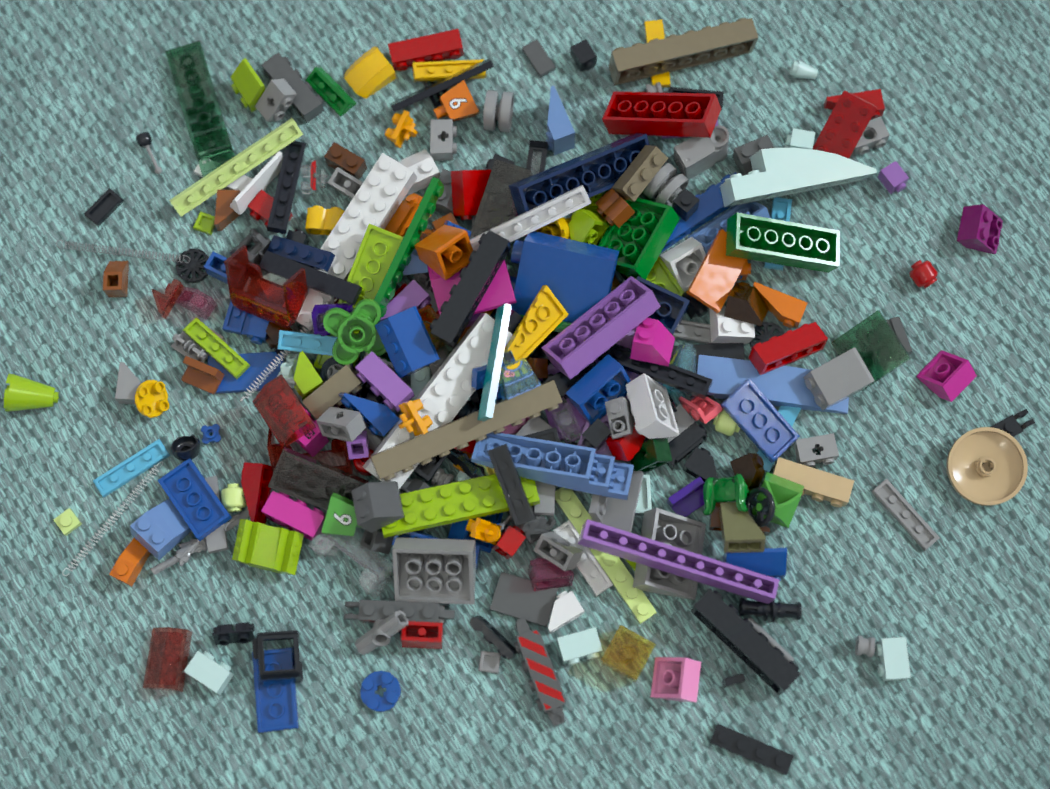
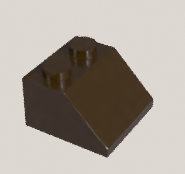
(746, 304)

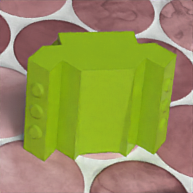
(267, 547)

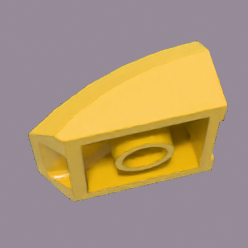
(369, 73)

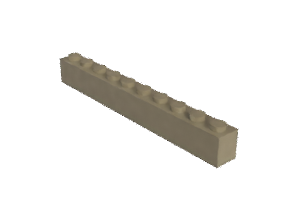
(465, 429)

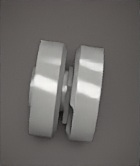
(498, 111)
(666, 185)

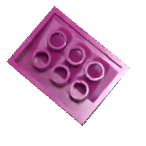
(497, 294)

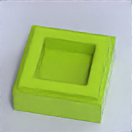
(204, 223)

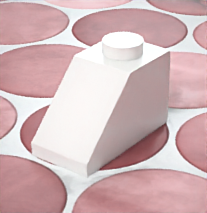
(564, 611)

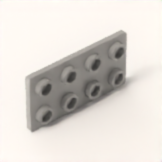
(615, 511)

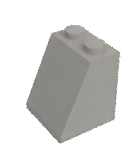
(838, 379)

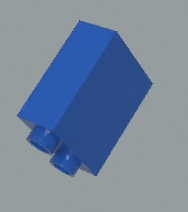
(572, 270)

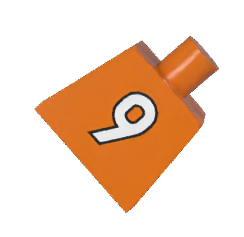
(457, 103)

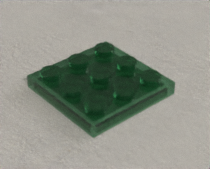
(875, 344)

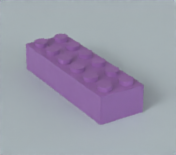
(601, 327)

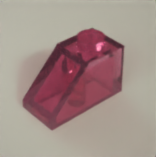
(196, 302)
(547, 575)

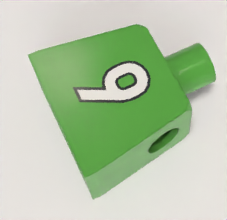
(340, 516)

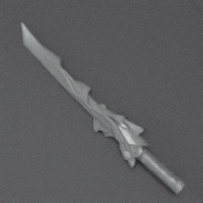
(194, 545)

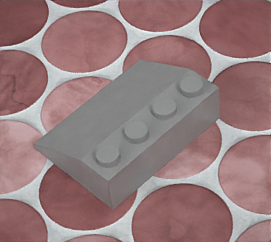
(677, 532)
(434, 570)

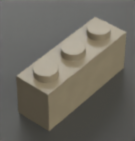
(640, 173)
(327, 394)

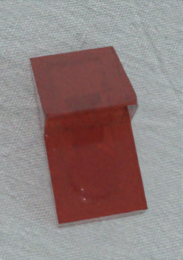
(166, 301)

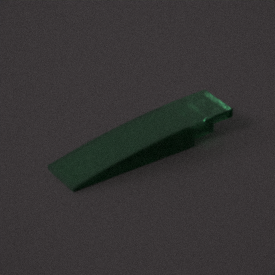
(200, 106)

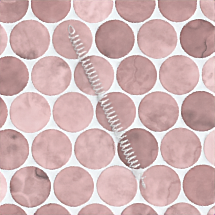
(278, 359)
(111, 517)

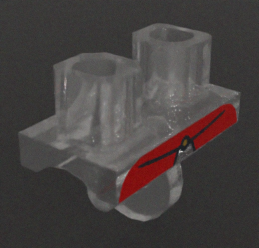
(311, 187)

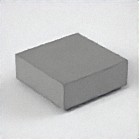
(489, 662)

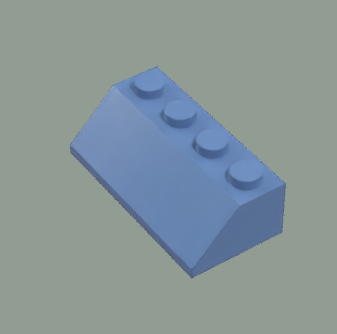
(709, 231)

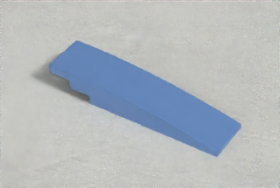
(780, 386)
(560, 464)

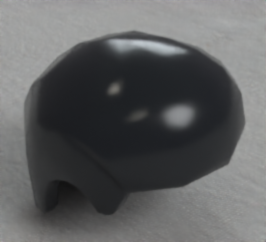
(185, 447)

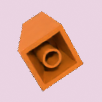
(445, 250)

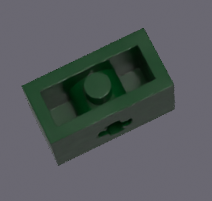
(652, 455)

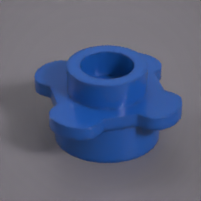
(215, 437)

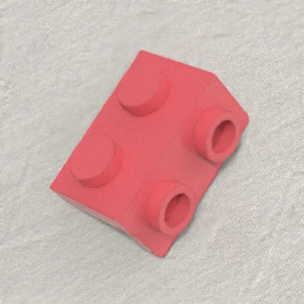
(701, 408)

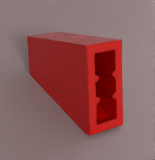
(468, 191)

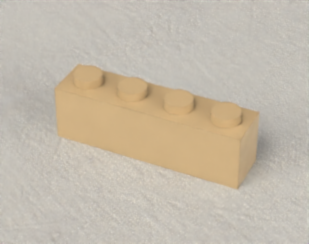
(816, 482)

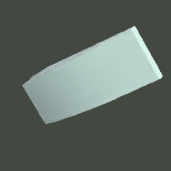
(789, 172)

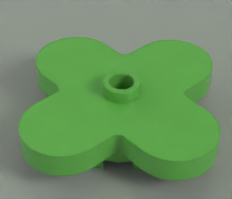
(350, 344)

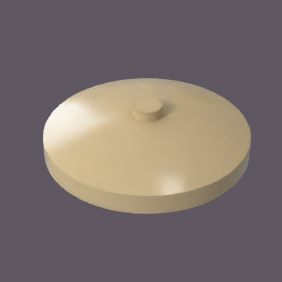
(987, 466)

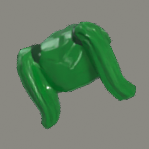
(725, 490)

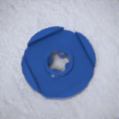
(370, 685)

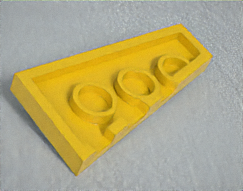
(537, 323)

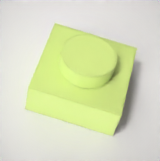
(67, 521)

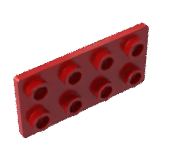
(845, 125)

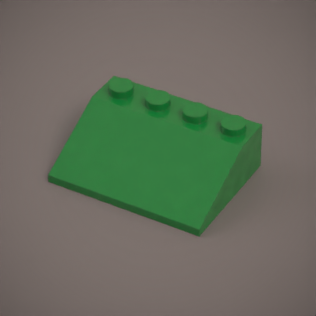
(641, 237)

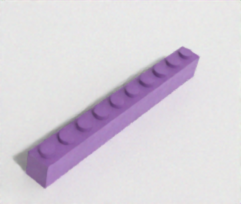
(678, 561)

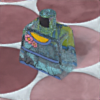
(516, 377)

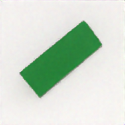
(330, 91)

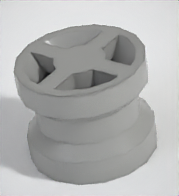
(654, 88)
(441, 478)
(865, 646)

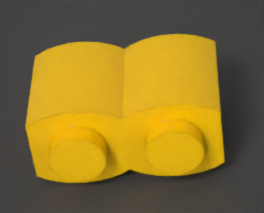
(321, 220)

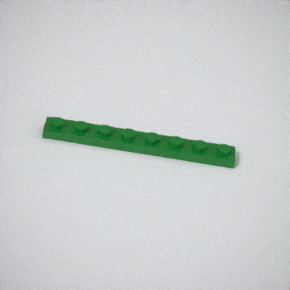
(403, 255)

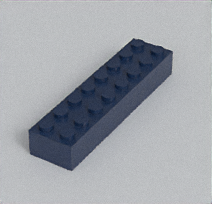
(593, 170)

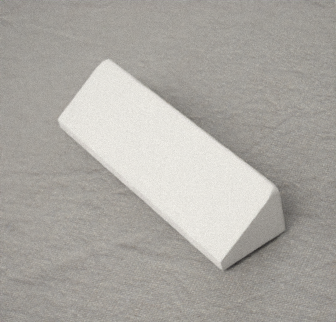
(259, 182)

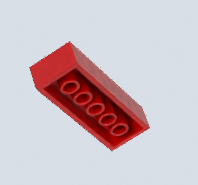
(662, 114)

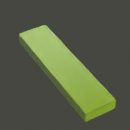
(216, 348)

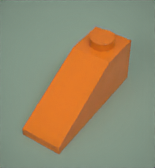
(404, 214)
(783, 306)
(130, 563)

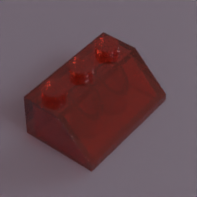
(283, 412)
(167, 659)

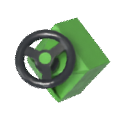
(775, 501)

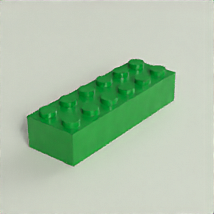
(782, 242)

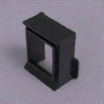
(258, 654)

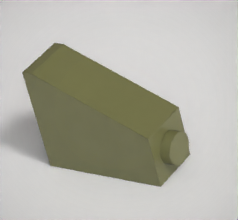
(739, 530)

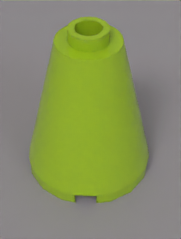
(27, 394)

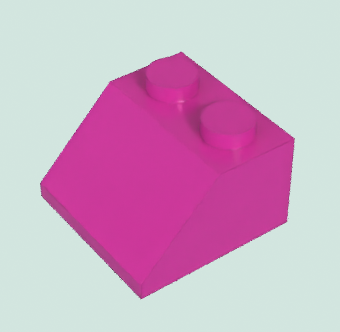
(652, 343)
(947, 375)

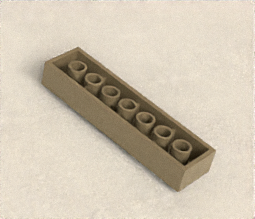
(682, 51)

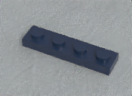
(301, 253)

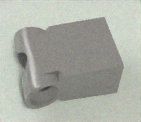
(701, 153)

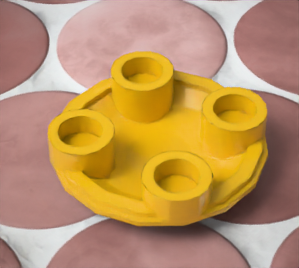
(151, 398)

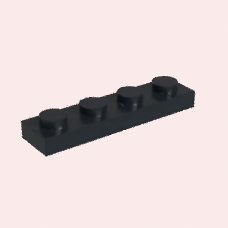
(511, 484)
(751, 749)

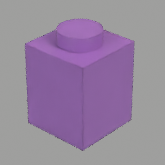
(893, 178)
(359, 447)

